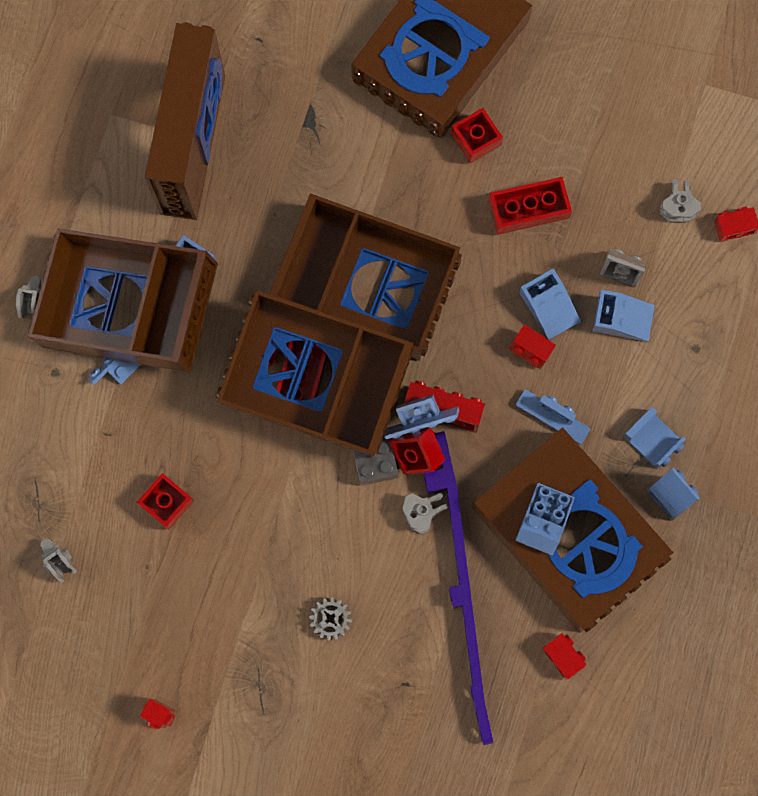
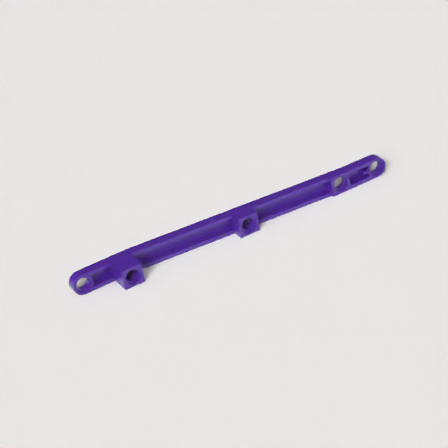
(460, 595)

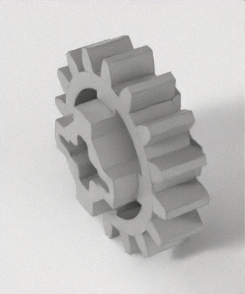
(323, 625)

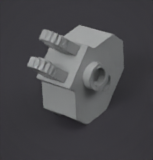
(680, 204)
(28, 297)
(423, 510)
(56, 560)

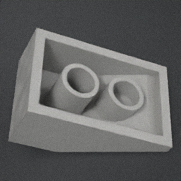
(623, 267)

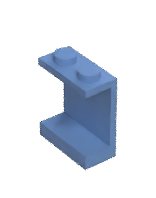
(654, 439)

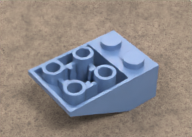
(550, 304)
(623, 316)
(673, 493)
(545, 519)

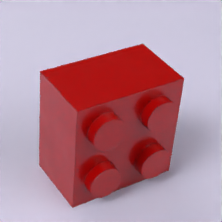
(476, 135)
(417, 451)
(165, 501)

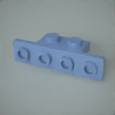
(117, 369)
(553, 414)
(419, 415)

